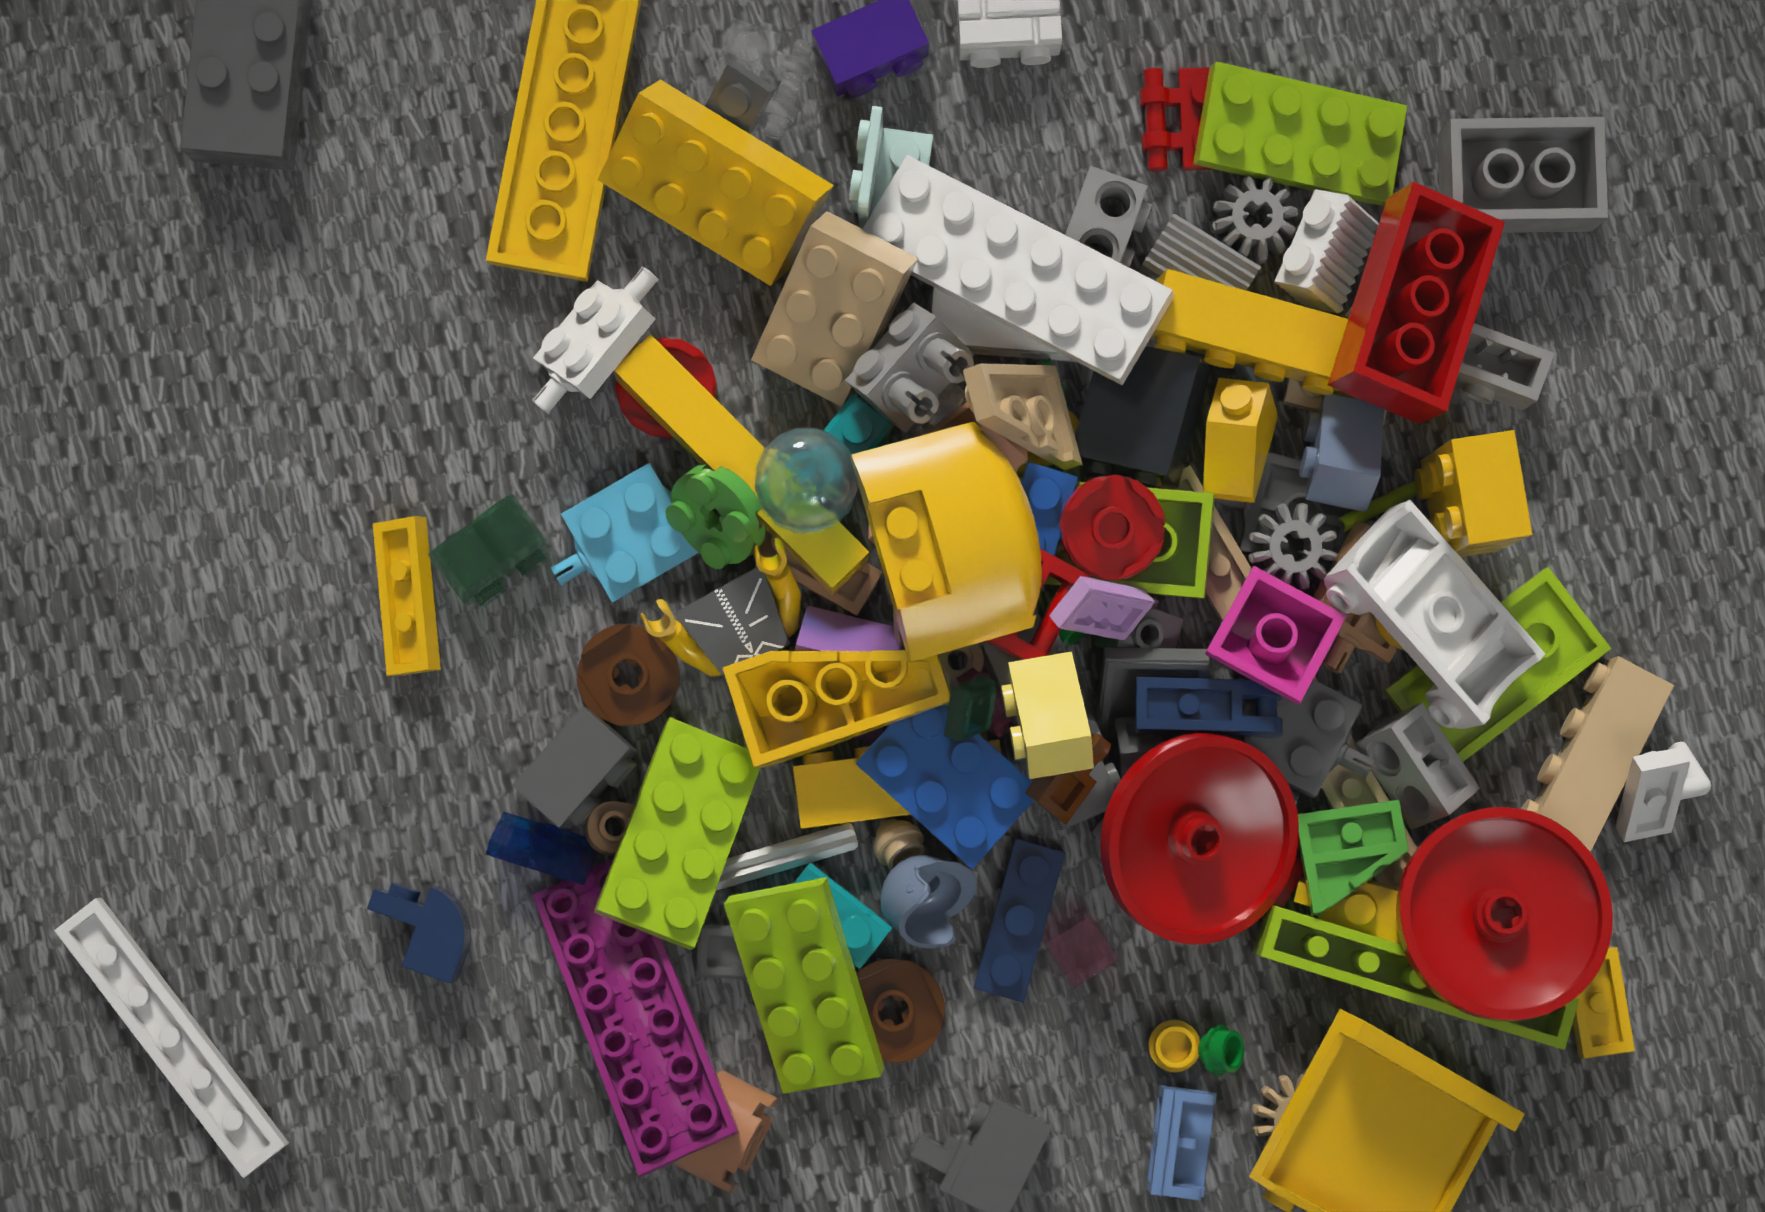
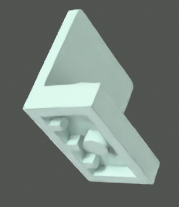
(882, 154)

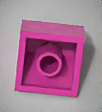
(1276, 635)

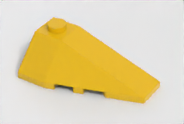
(820, 698)

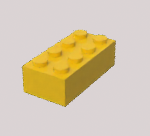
(714, 181)

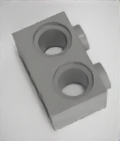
(1092, 225)
(1417, 766)

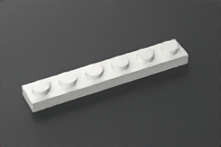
(171, 1037)

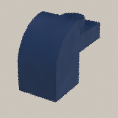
(440, 933)

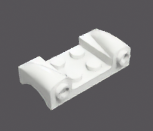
(1436, 614)

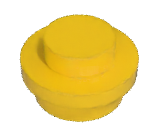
(1174, 1045)

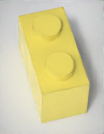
(1049, 714)

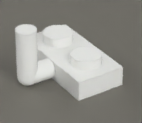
(1655, 790)

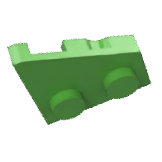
(1348, 849)

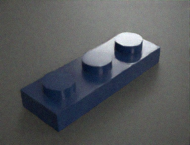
(1019, 920)

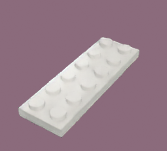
(1020, 270)

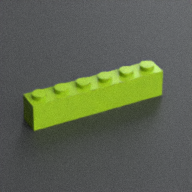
(1381, 968)

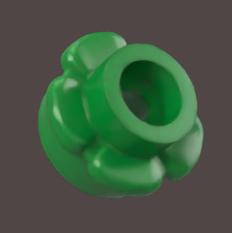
(1221, 1050)

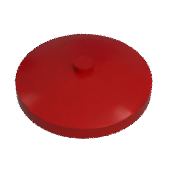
(1199, 838)
(1504, 914)

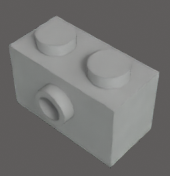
(1502, 369)

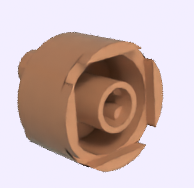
(720, 1161)

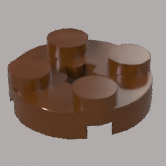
(599, 670)
(921, 1019)

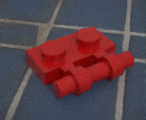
(1189, 99)

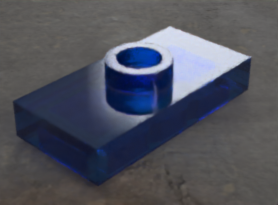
(542, 848)

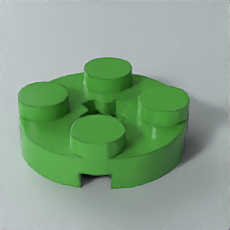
(716, 539)

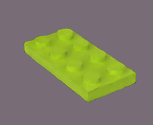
(1299, 133)
(1557, 628)
(679, 834)
(804, 985)

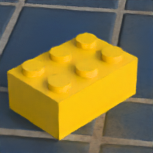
(1476, 493)

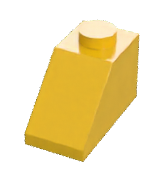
(1238, 438)

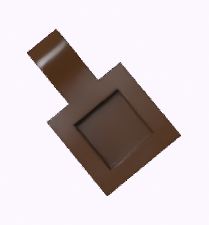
(1065, 792)

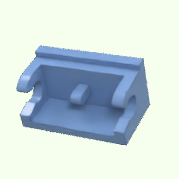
(1180, 1142)

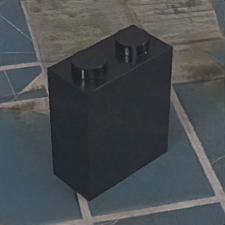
(1144, 423)

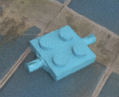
(624, 535)

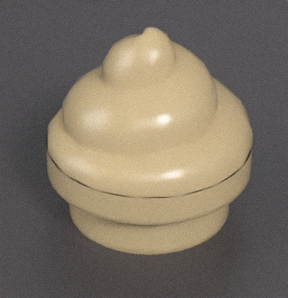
(897, 842)

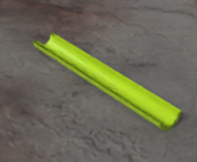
(1380, 505)

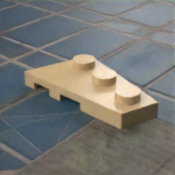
(1024, 407)

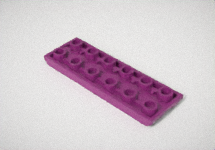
(636, 1027)

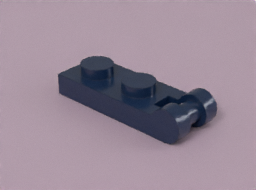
(1205, 707)

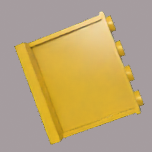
(1377, 1129)

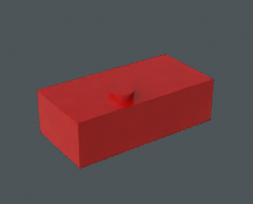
(1416, 303)

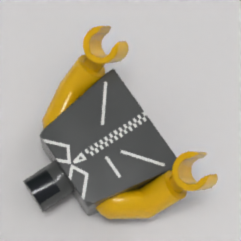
(736, 620)

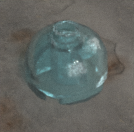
(805, 480)

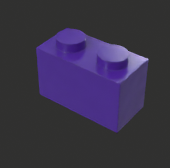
(870, 45)

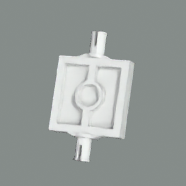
(593, 338)

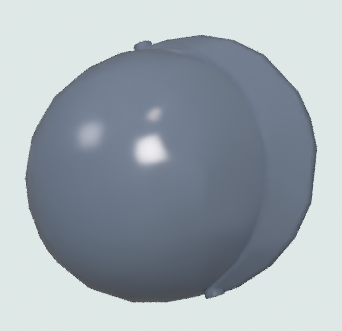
(922, 897)

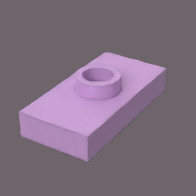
(1102, 608)

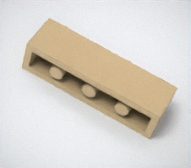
(1599, 747)

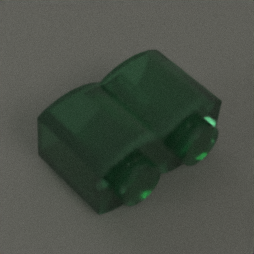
(491, 551)

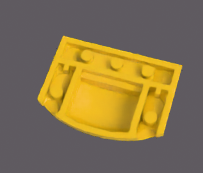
(951, 538)

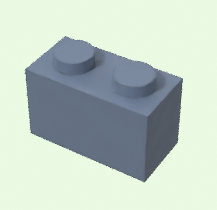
(1343, 452)

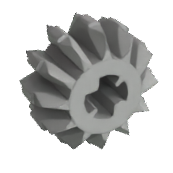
(1253, 201)
(1299, 530)

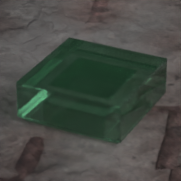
(970, 708)

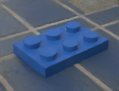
(953, 788)

